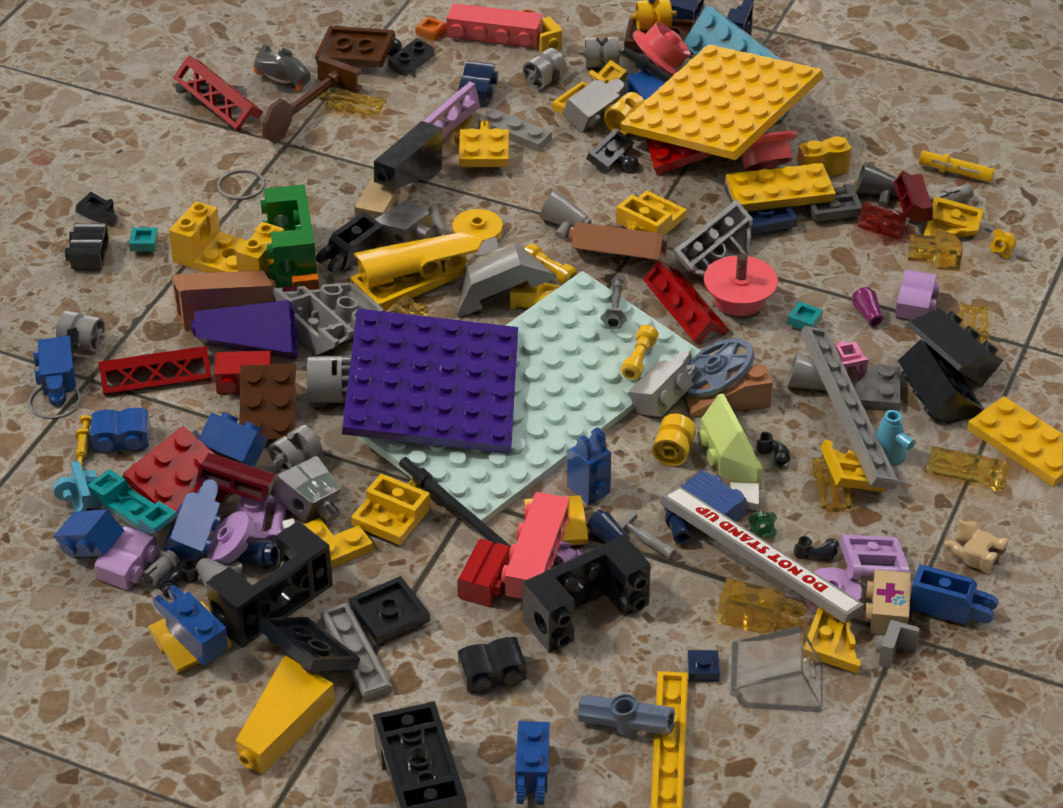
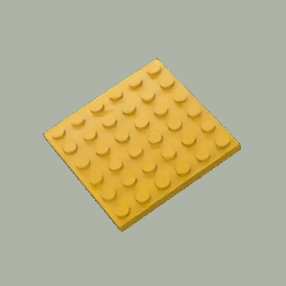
(722, 101)

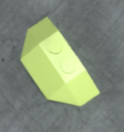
(728, 444)

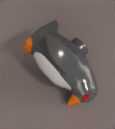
(281, 67)

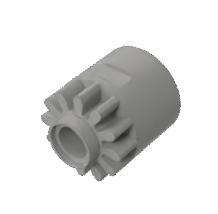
(327, 379)

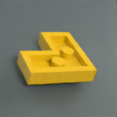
(344, 545)

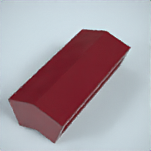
(914, 197)
(236, 477)

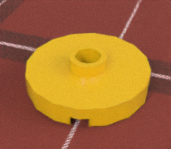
(478, 223)

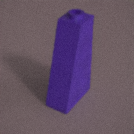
(250, 328)

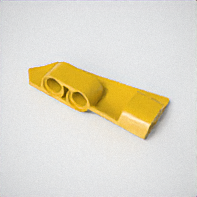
(428, 256)

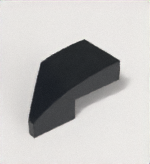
(97, 209)

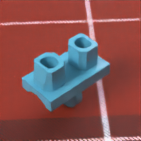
(76, 489)

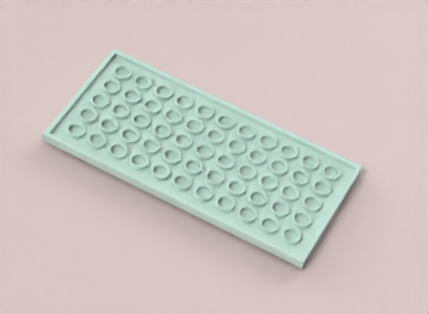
(563, 390)

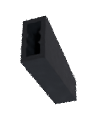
(411, 157)

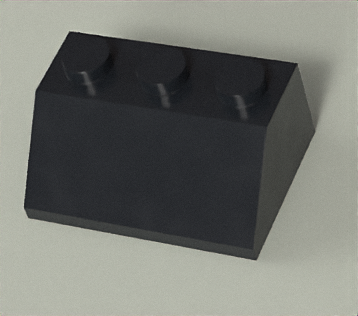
(957, 344)
(939, 385)

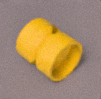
(621, 109)
(673, 440)

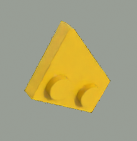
(954, 218)
(834, 641)

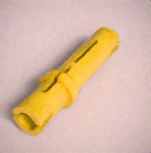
(985, 173)

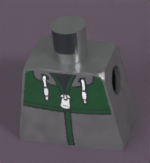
(308, 491)

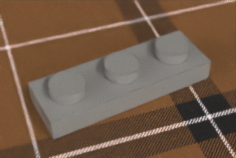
(519, 130)

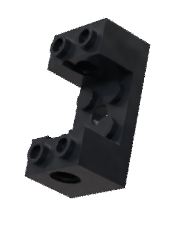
(609, 569)
(300, 578)
(418, 735)

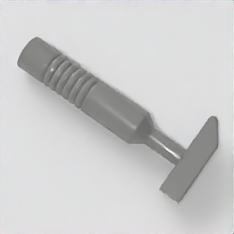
(437, 221)
(646, 537)

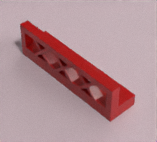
(223, 88)
(683, 302)
(151, 361)

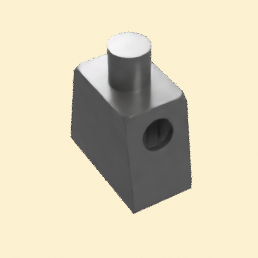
(405, 224)

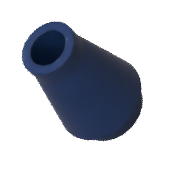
(604, 526)
(261, 554)

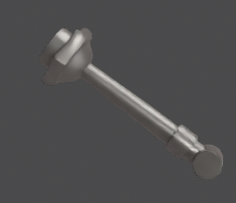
(614, 317)

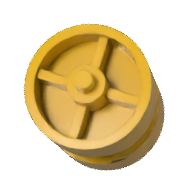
(648, 14)

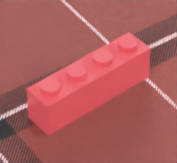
(494, 25)
(537, 541)

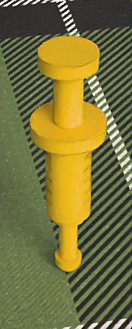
(83, 438)

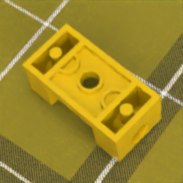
(202, 246)

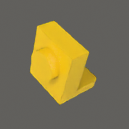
(551, 35)
(609, 73)

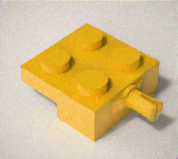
(484, 147)
(649, 213)
(392, 509)

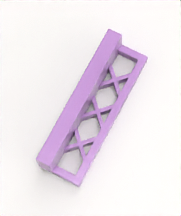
(455, 109)

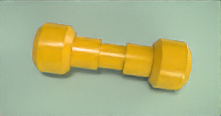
(563, 272)
(632, 366)

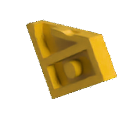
(846, 468)

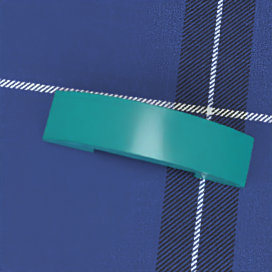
(129, 505)

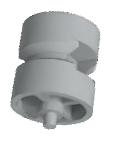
(601, 51)
(544, 68)
(84, 331)
(295, 448)

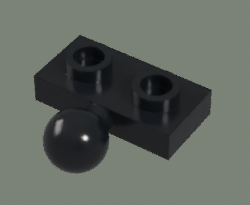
(410, 57)
(613, 150)

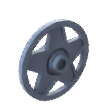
(717, 367)

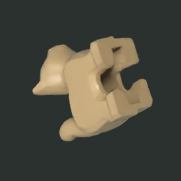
(980, 547)

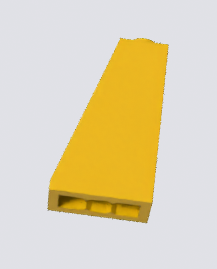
(283, 714)

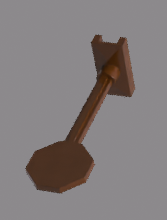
(332, 75)

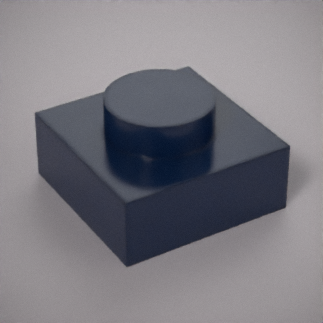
(703, 665)

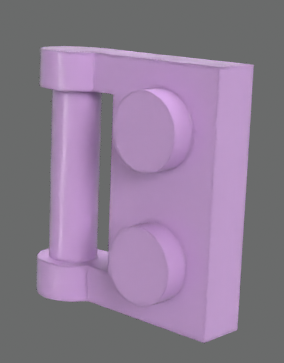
(259, 512)
(872, 550)

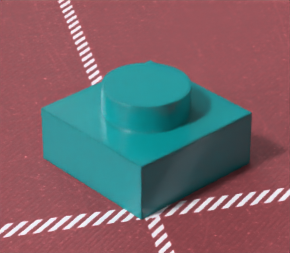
(143, 239)
(804, 315)

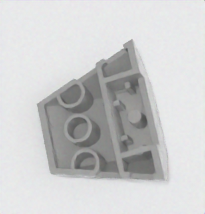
(498, 272)
(327, 314)

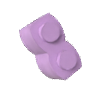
(917, 294)
(127, 558)

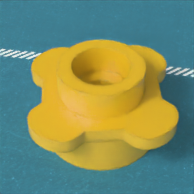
(1008, 241)

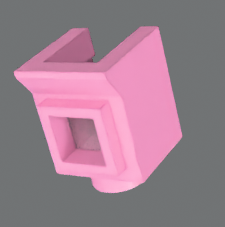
(852, 356)

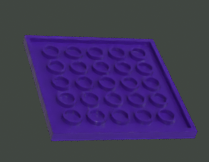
(432, 381)

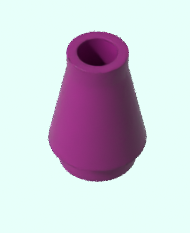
(867, 305)

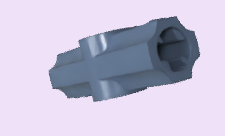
(626, 714)

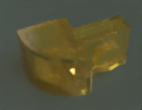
(942, 249)

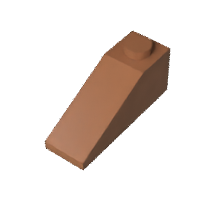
(748, 393)

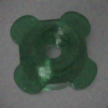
(763, 517)

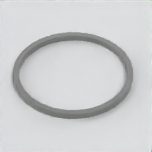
(239, 171)
(57, 416)

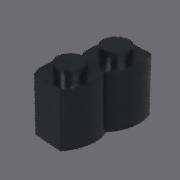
(87, 246)
(492, 665)

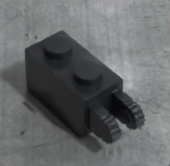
(355, 236)

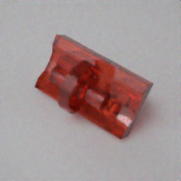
(882, 220)

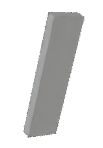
(369, 676)

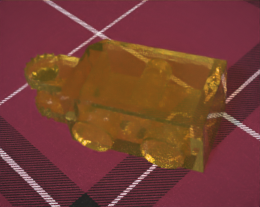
(758, 608)

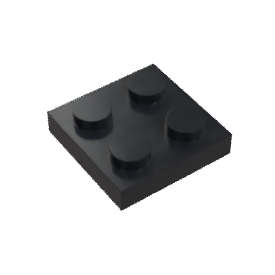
(389, 610)

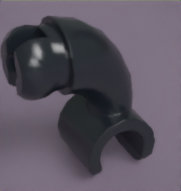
(767, 444)
(805, 549)
(186, 571)

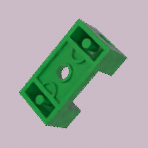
(295, 247)

